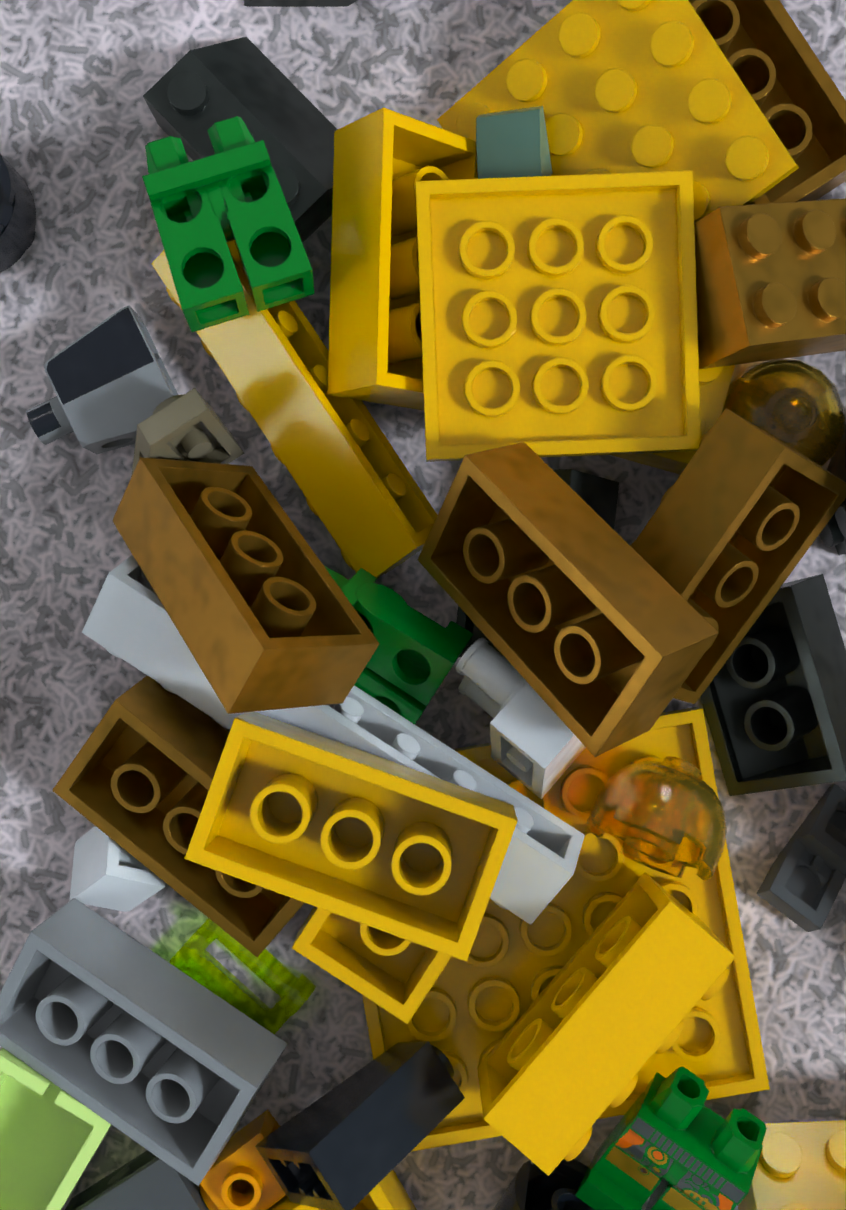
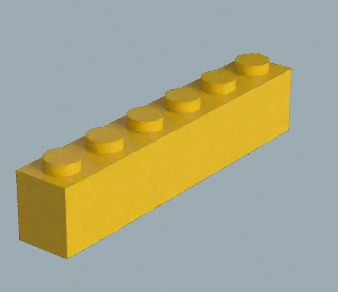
(322, 439)

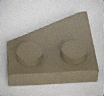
(185, 431)

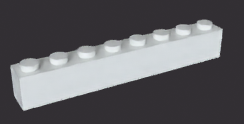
(138, 629)

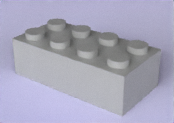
(134, 1038)

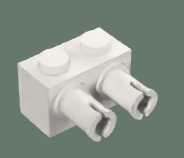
(525, 730)

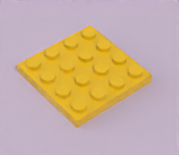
(634, 94)
(559, 314)

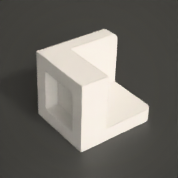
(109, 875)

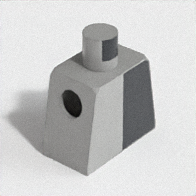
(103, 385)

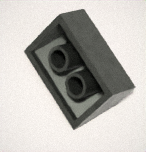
(243, 82)
(783, 696)

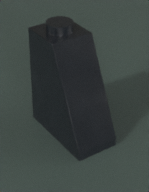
(362, 1127)

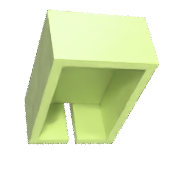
(43, 1139)

